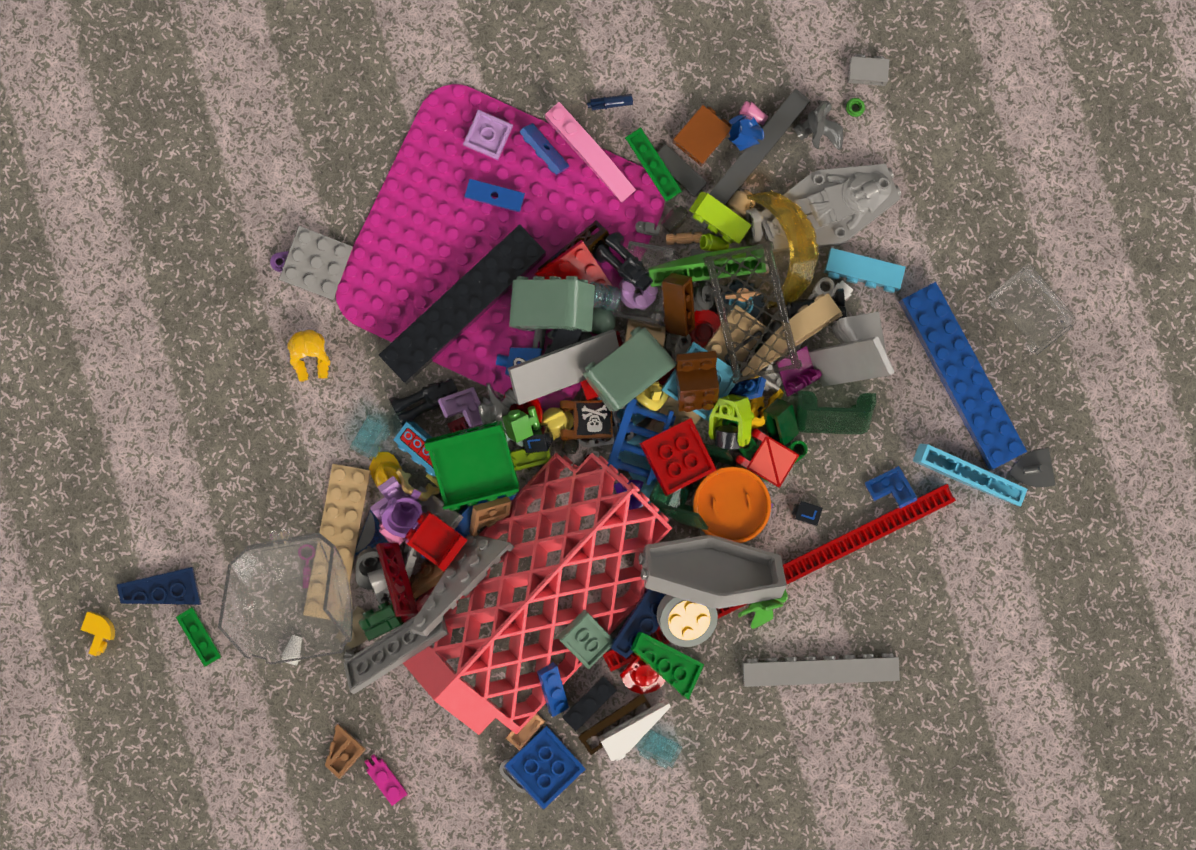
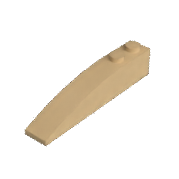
(803, 326)

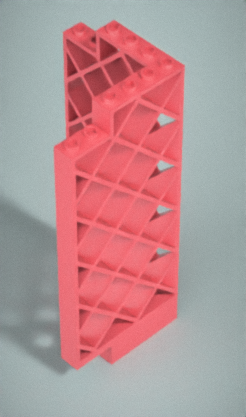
(543, 583)

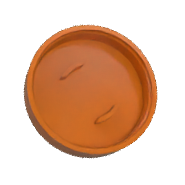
(733, 503)

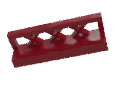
(397, 580)

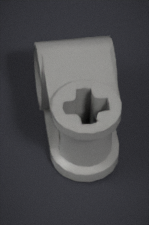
(676, 347)
(379, 585)

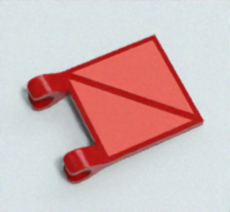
(771, 459)

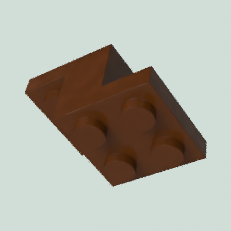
(697, 381)

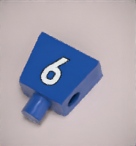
(517, 356)

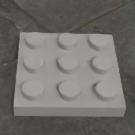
(315, 263)

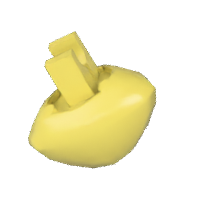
(653, 397)

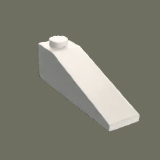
(626, 735)

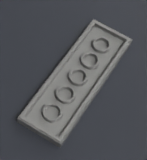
(851, 361)
(560, 367)
(388, 654)

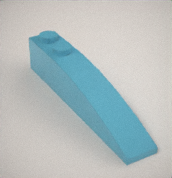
(969, 474)

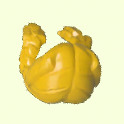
(308, 344)

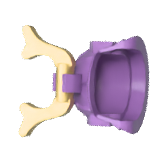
(404, 511)

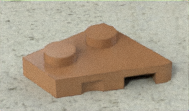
(489, 514)
(343, 752)

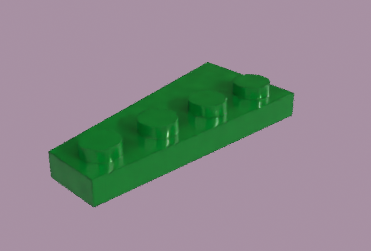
(670, 664)

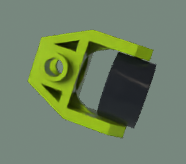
(732, 408)

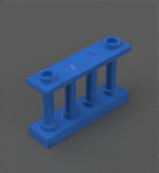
(627, 427)

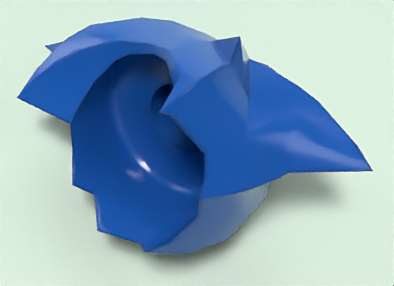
(745, 131)

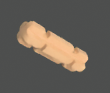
(683, 238)

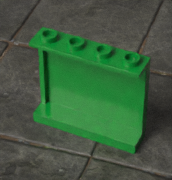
(473, 465)

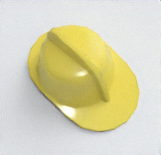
(557, 420)

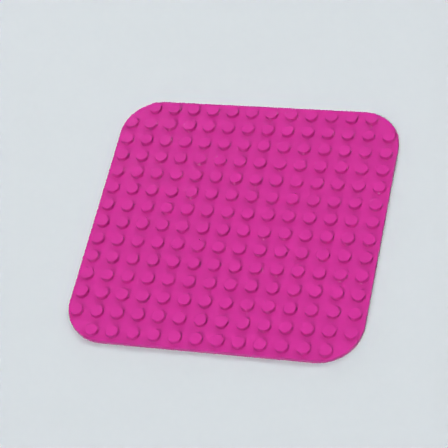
(429, 235)

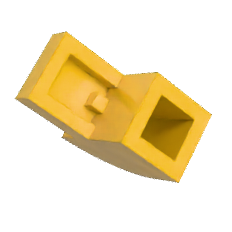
(102, 629)

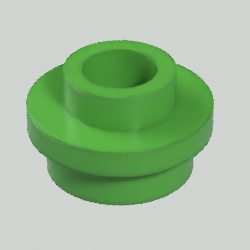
(855, 101)

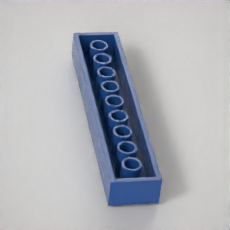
(962, 376)

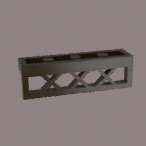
(591, 241)
(609, 720)

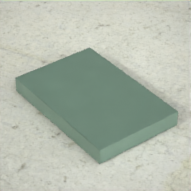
(586, 639)

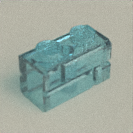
(370, 437)
(659, 748)

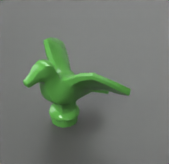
(763, 610)

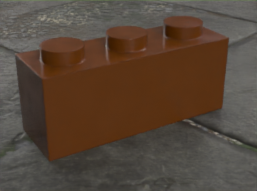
(678, 304)

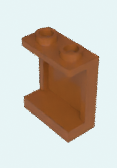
(702, 135)

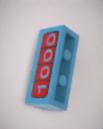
(412, 440)

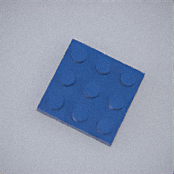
(544, 767)

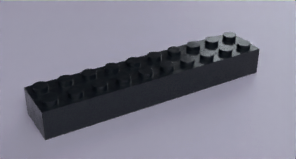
(462, 304)

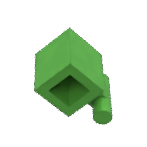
(519, 424)

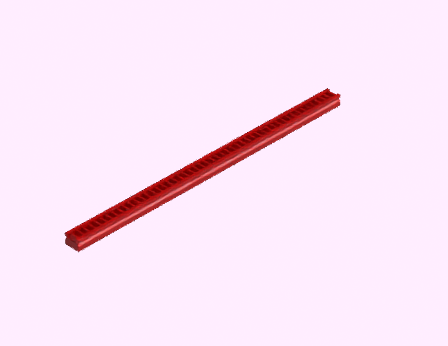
(833, 551)

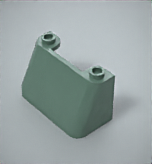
(629, 369)

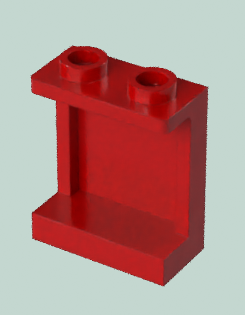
(435, 540)

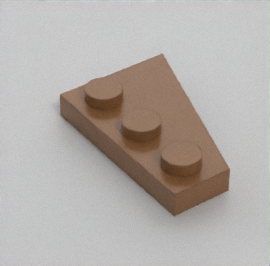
(425, 578)

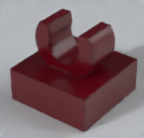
(458, 424)

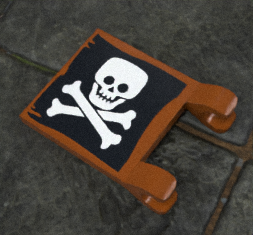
(590, 420)

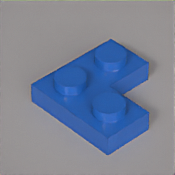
(894, 483)

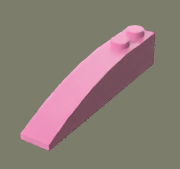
(589, 151)

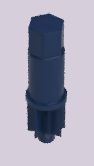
(610, 102)

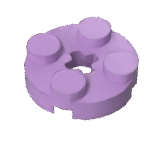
(638, 300)

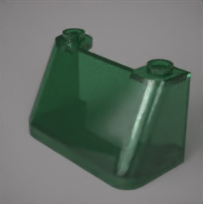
(833, 419)

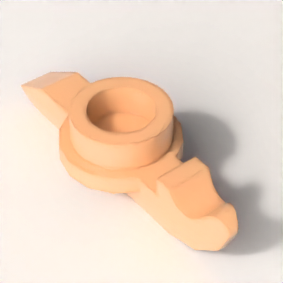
(745, 294)

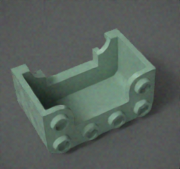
(552, 303)

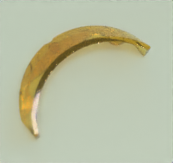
(801, 242)

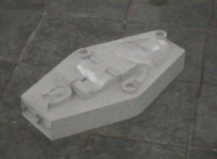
(837, 203)
(712, 571)

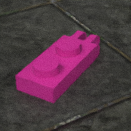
(385, 780)

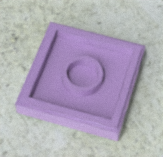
(488, 135)

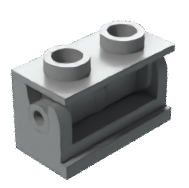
(868, 70)

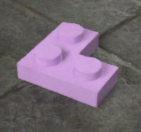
(462, 402)
(389, 489)

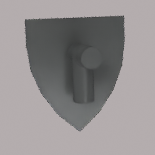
(1034, 469)

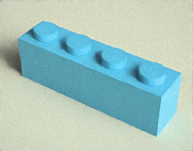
(865, 270)

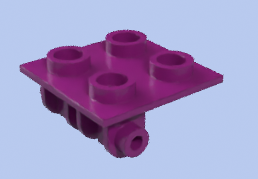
(797, 379)

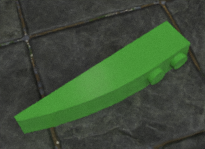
(694, 266)

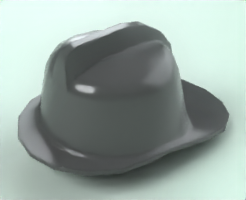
(367, 561)

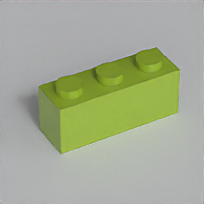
(719, 218)

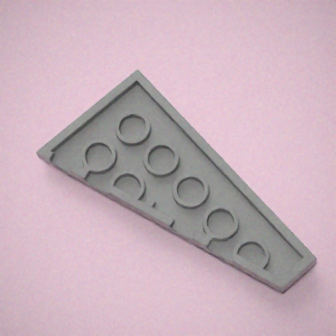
(459, 579)

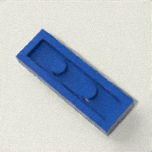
(553, 689)

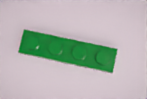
(653, 164)

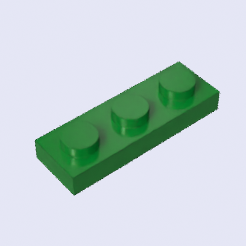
(198, 636)

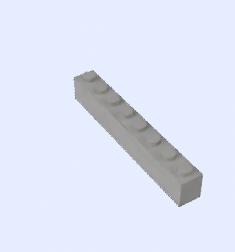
(820, 671)

